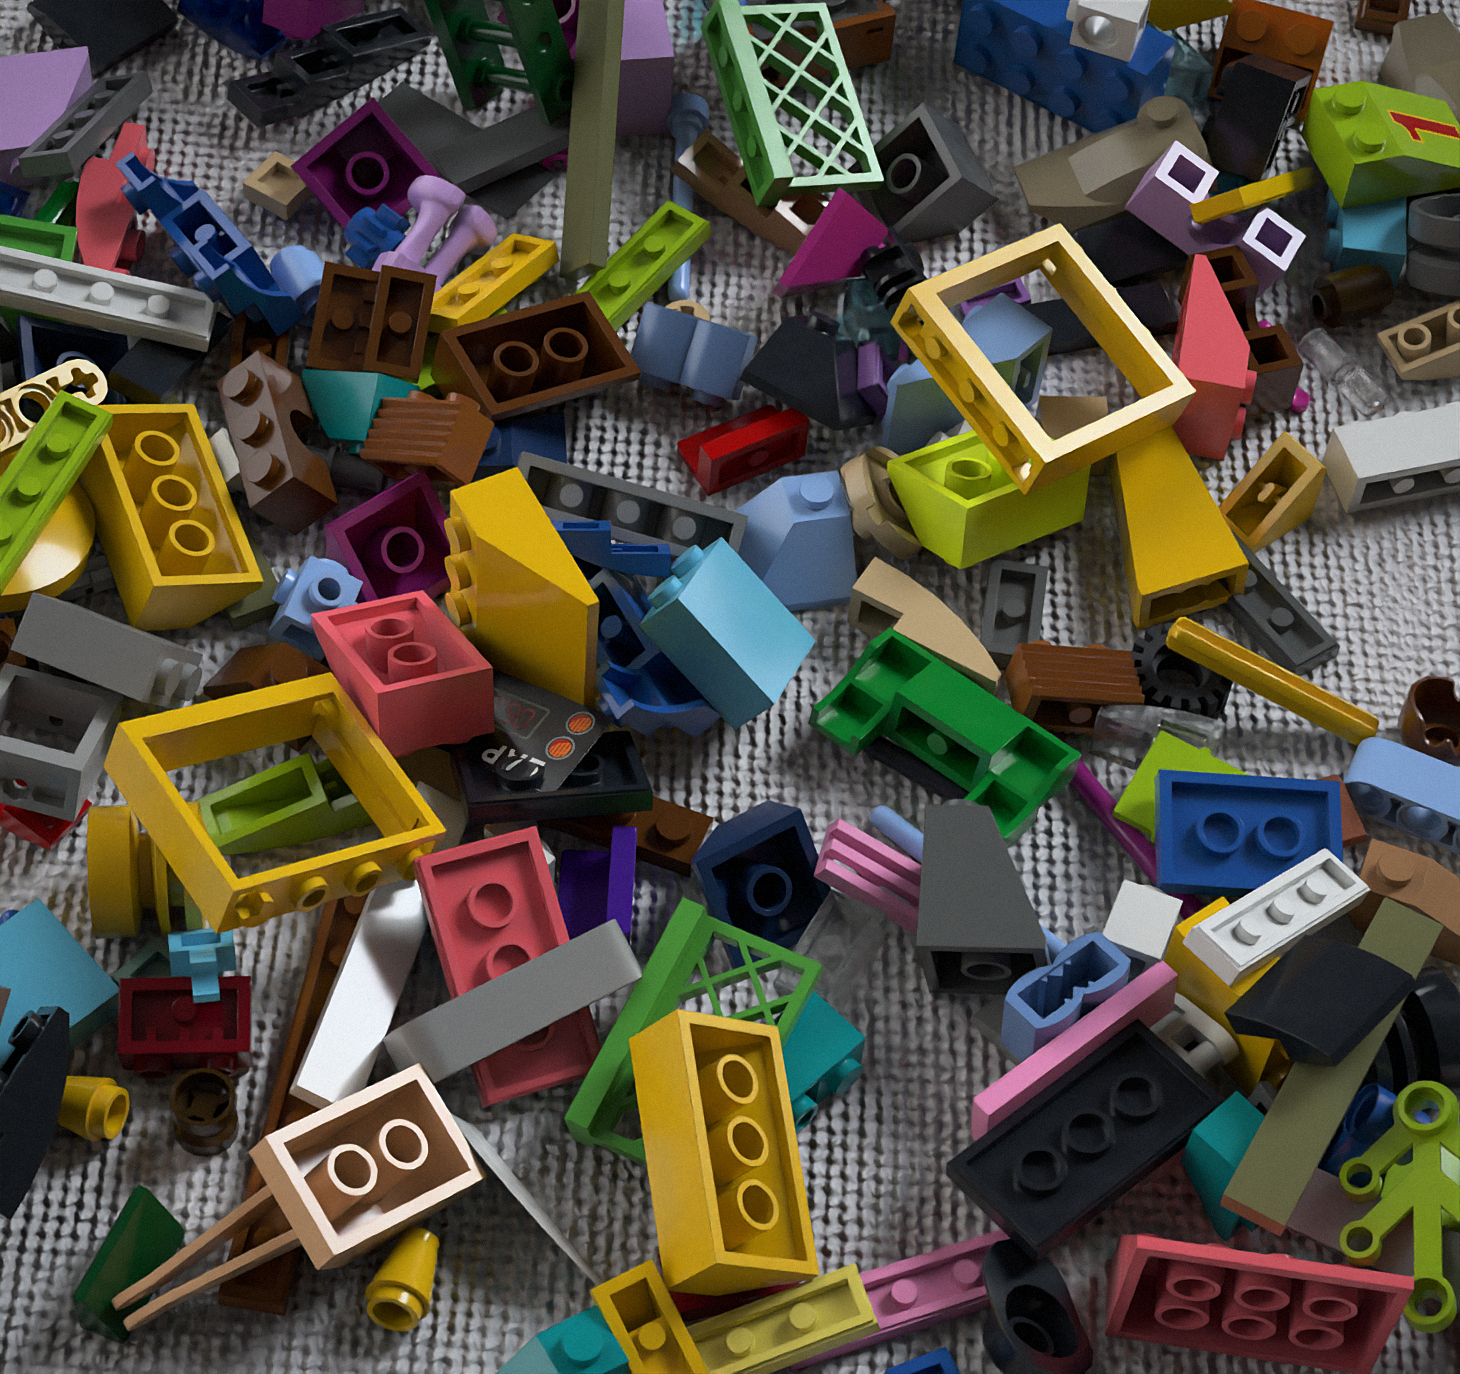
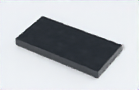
(1084, 1140)

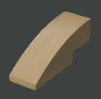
(894, 600)

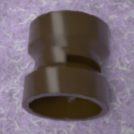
(205, 1097)

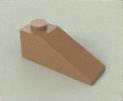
(1416, 884)

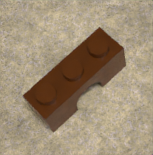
(1270, 347)
(279, 473)

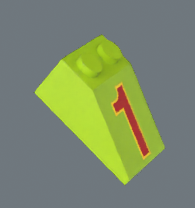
(1381, 142)

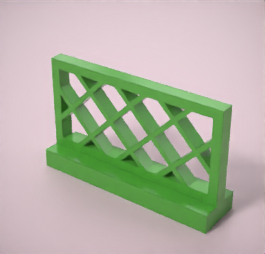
(750, 98)
(659, 992)

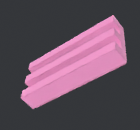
(878, 867)

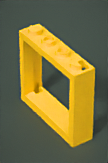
(988, 400)
(253, 720)

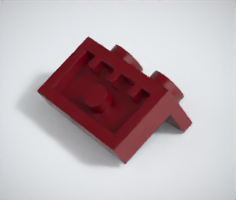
(167, 1031)

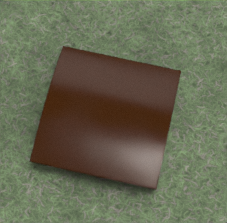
(371, 321)

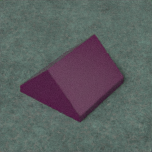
(394, 541)

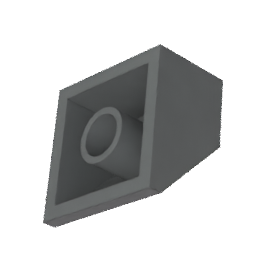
(929, 179)

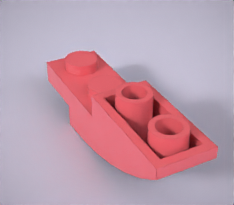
(104, 216)

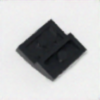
(107, 27)
(1320, 999)

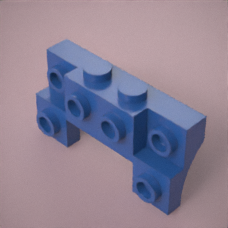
(209, 247)
(635, 676)

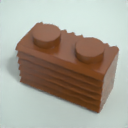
(428, 435)
(1068, 685)

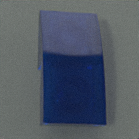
(234, 25)

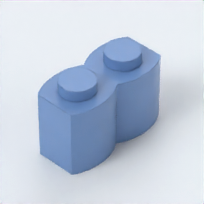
(691, 353)
(1061, 994)

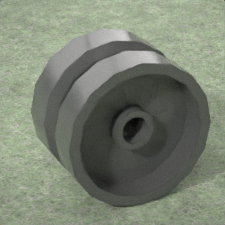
(1436, 260)

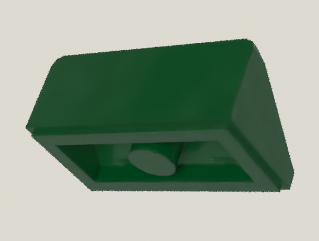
(135, 1247)

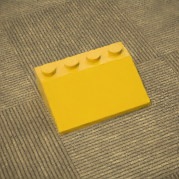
(520, 588)

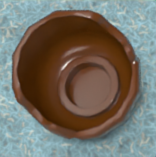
(1432, 719)

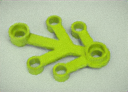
(1423, 1191)

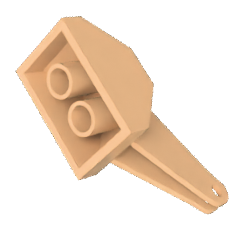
(342, 1180)

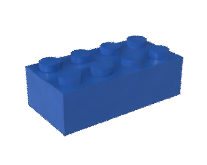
(1029, 53)

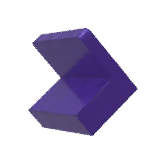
(599, 885)

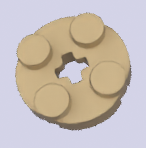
(877, 505)

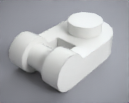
(1191, 1023)

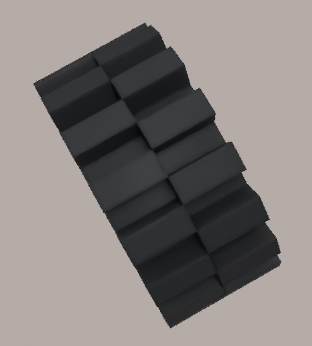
(1153, 655)

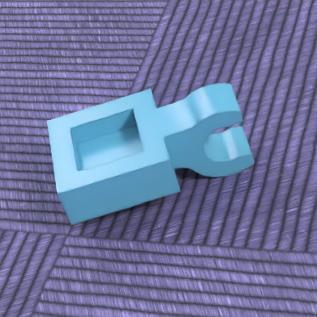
(203, 958)

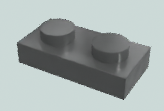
(1012, 607)

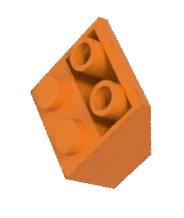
(1274, 33)

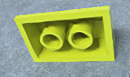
(971, 507)

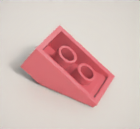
(1215, 362)
(408, 671)

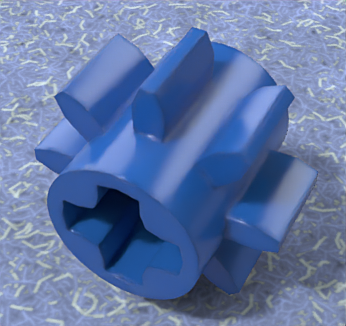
(374, 234)

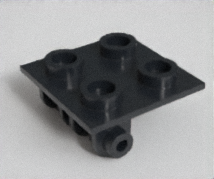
(892, 270)

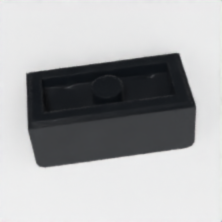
(1129, 251)

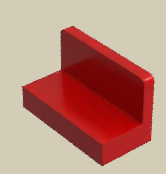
(744, 447)

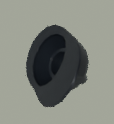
(1031, 1316)

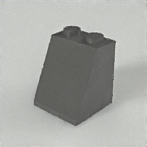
(973, 909)

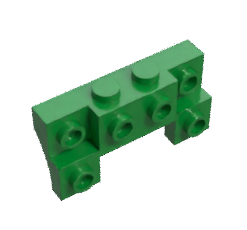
(951, 727)

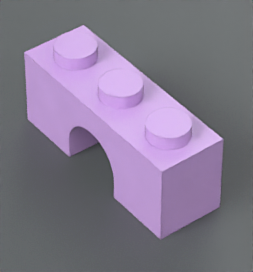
(1184, 179)

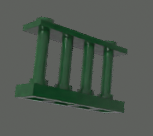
(477, 63)

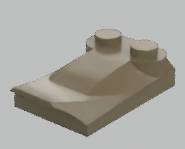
(1425, 59)
(1098, 174)

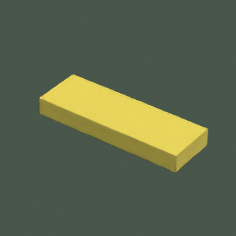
(787, 1325)

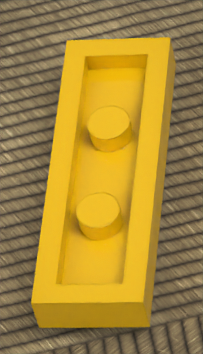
(492, 281)

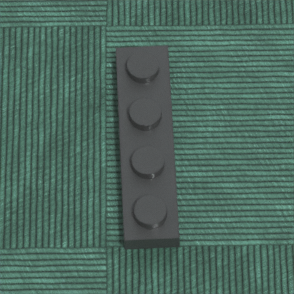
(85, 127)

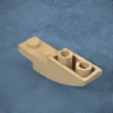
(1425, 345)

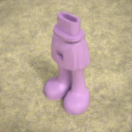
(436, 202)

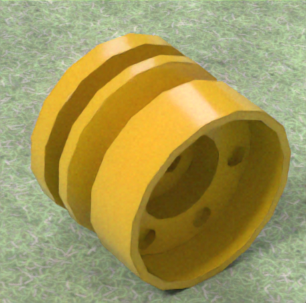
(132, 874)

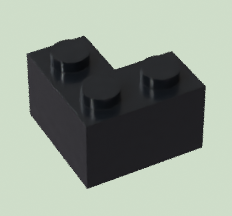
(1256, 108)

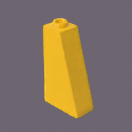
(1171, 533)

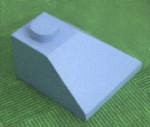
(801, 541)

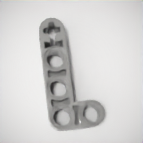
(515, 1004)

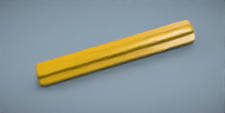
(1271, 681)

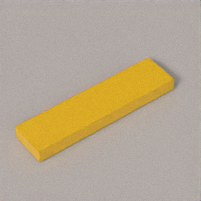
(1252, 195)

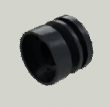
(1422, 1038)

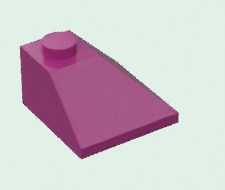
(832, 248)

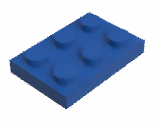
(1239, 830)

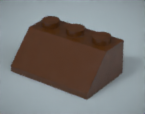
(533, 357)

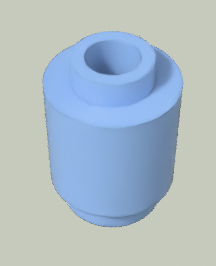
(300, 275)

